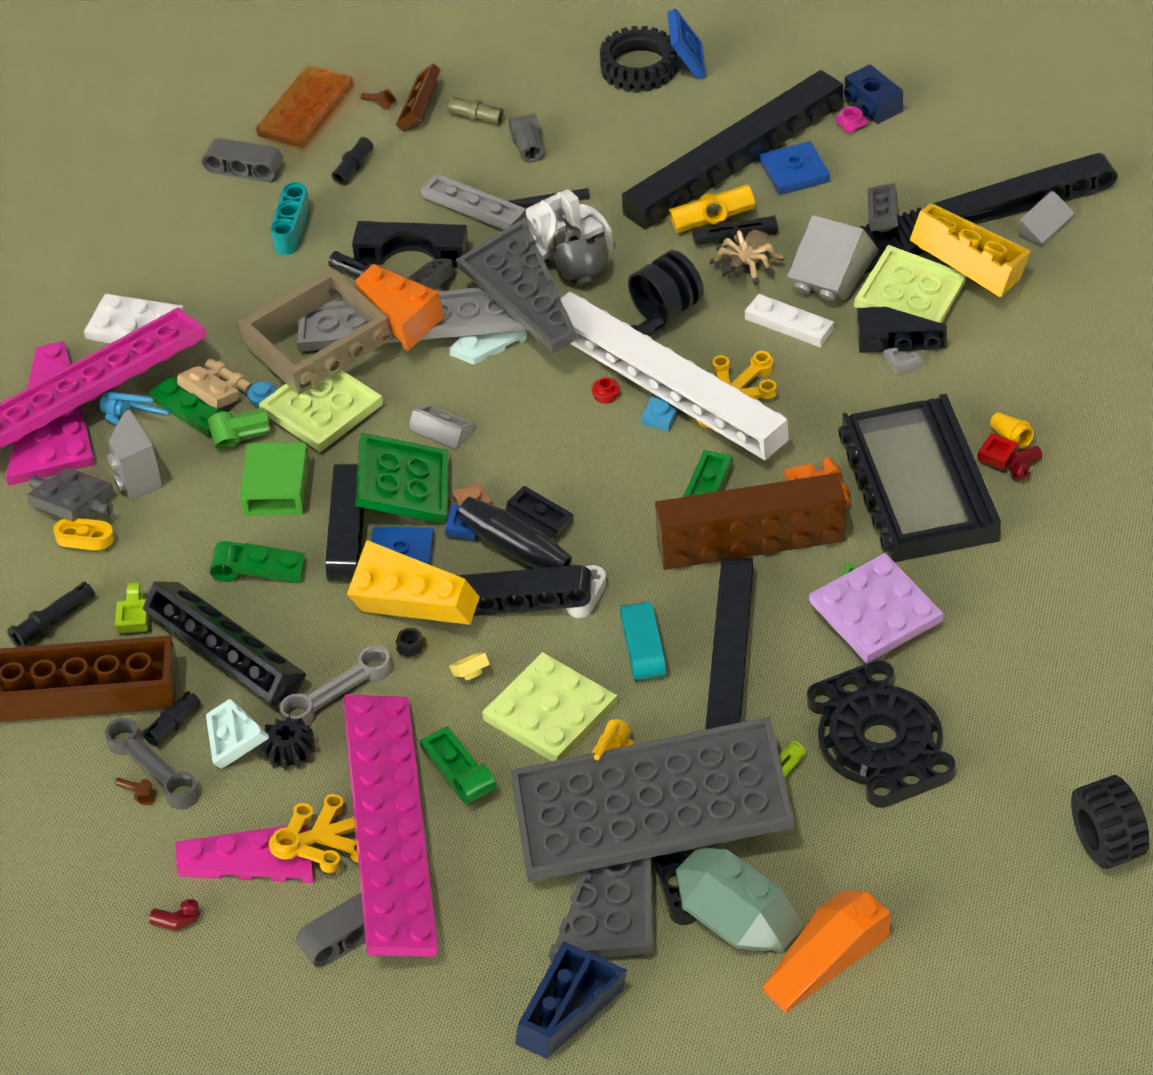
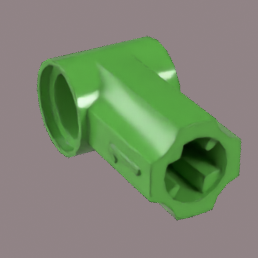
(230, 429)

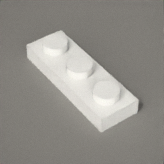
(789, 320)

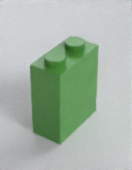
(275, 479)

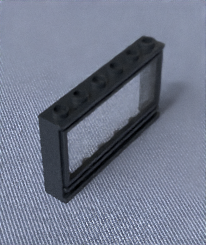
(919, 479)

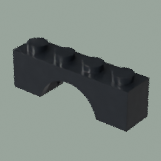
(378, 241)

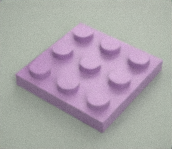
(876, 607)

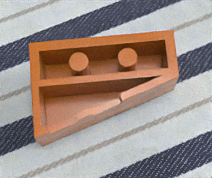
(409, 305)

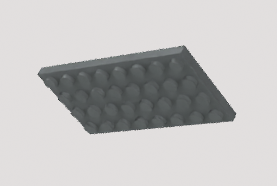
(651, 799)

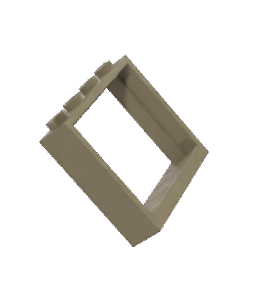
(301, 302)

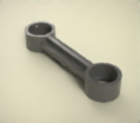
(151, 763)

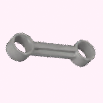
(339, 684)

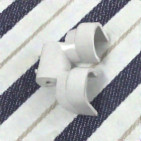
(564, 218)

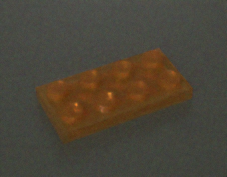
(305, 106)

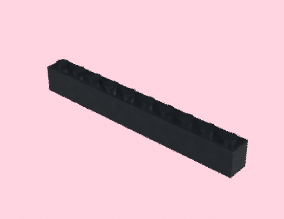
(732, 149)

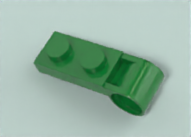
(255, 560)
(458, 766)

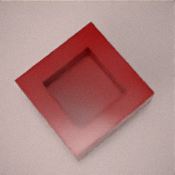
(997, 451)

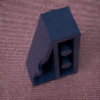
(567, 998)

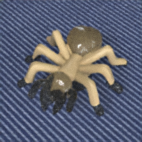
(746, 255)

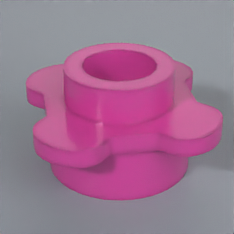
(851, 119)

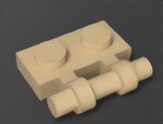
(210, 383)

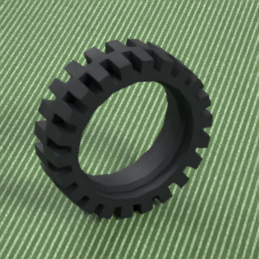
(635, 77)

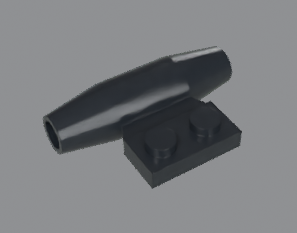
(522, 528)

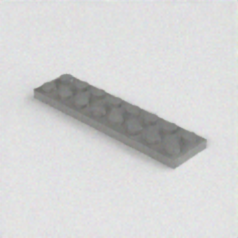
(464, 313)

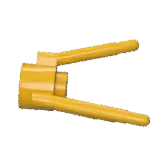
(614, 736)

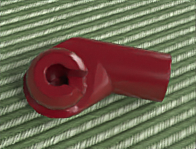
(1020, 461)
(176, 920)

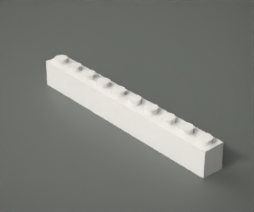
(676, 379)

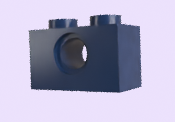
(873, 94)

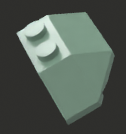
(737, 901)

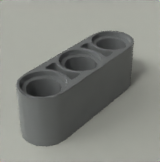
(242, 159)
(333, 933)

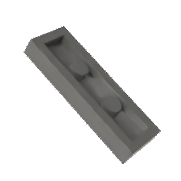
(882, 207)

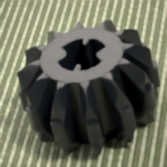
(288, 743)

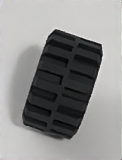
(1110, 821)

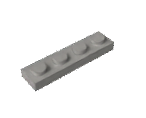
(472, 202)

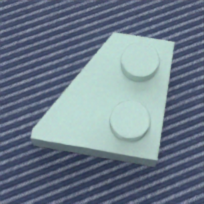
(479, 347)
(232, 733)

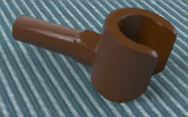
(384, 97)
(143, 791)

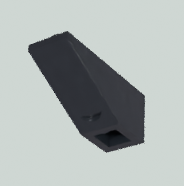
(889, 328)

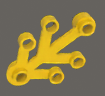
(760, 366)
(288, 843)

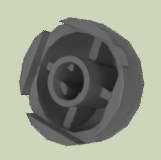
(580, 259)

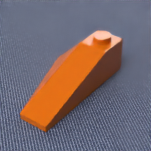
(828, 944)

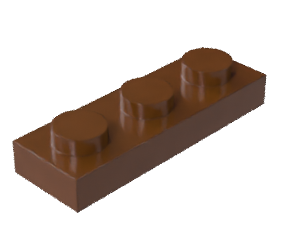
(418, 98)

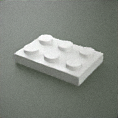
(122, 315)

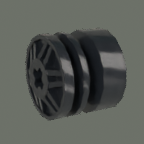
(666, 286)

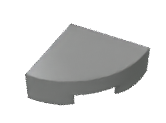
(901, 361)

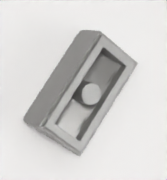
(1045, 219)
(441, 426)

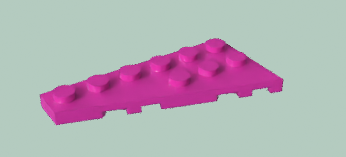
(59, 443)

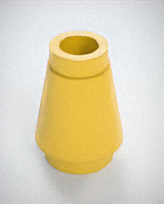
(1012, 429)

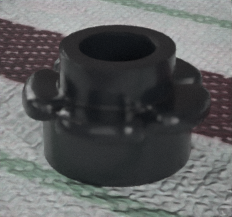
(410, 642)

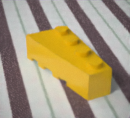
(970, 249)

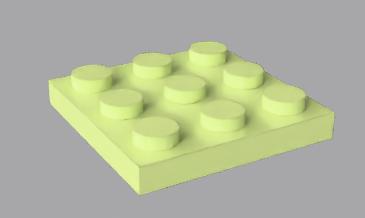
(911, 285)
(324, 410)
(550, 708)

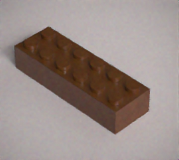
(751, 521)
(87, 678)

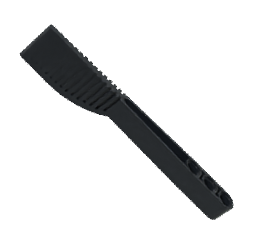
(1007, 198)

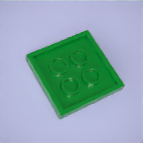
(402, 478)

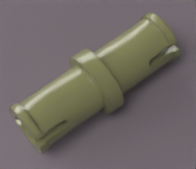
(475, 110)

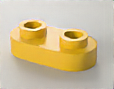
(83, 534)

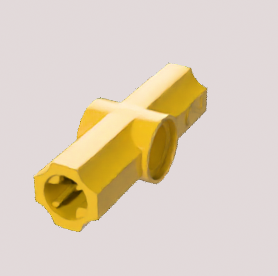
(695, 213)

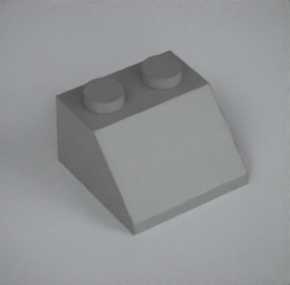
(133, 458)

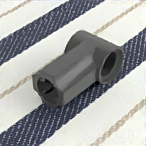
(526, 134)

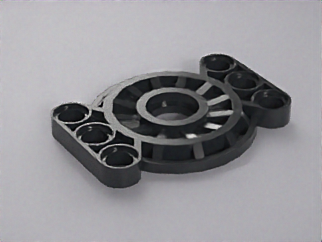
(880, 704)

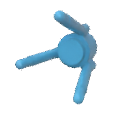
(115, 405)

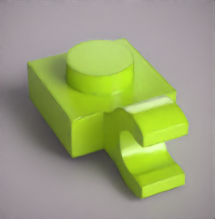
(129, 613)

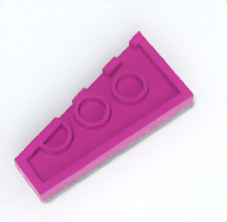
(241, 855)

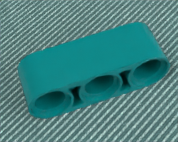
(290, 218)
(642, 641)

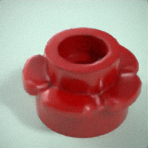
(605, 390)

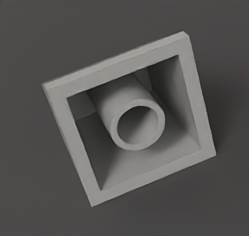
(831, 259)

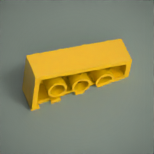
(406, 587)

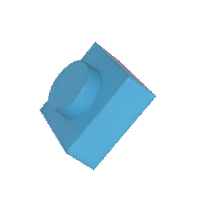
(659, 414)

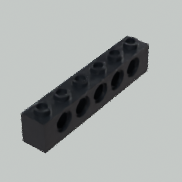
(223, 641)

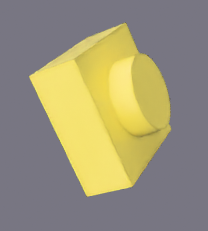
(470, 666)

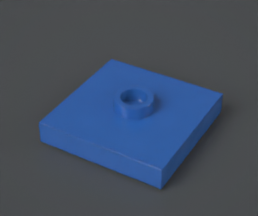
(686, 43)
(794, 168)
(409, 541)

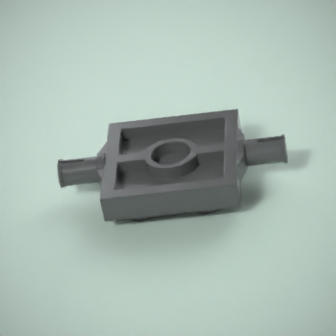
(70, 494)

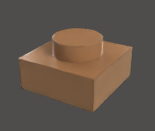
(475, 491)

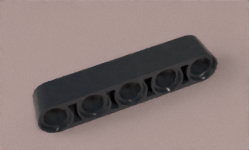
(345, 525)
(531, 589)

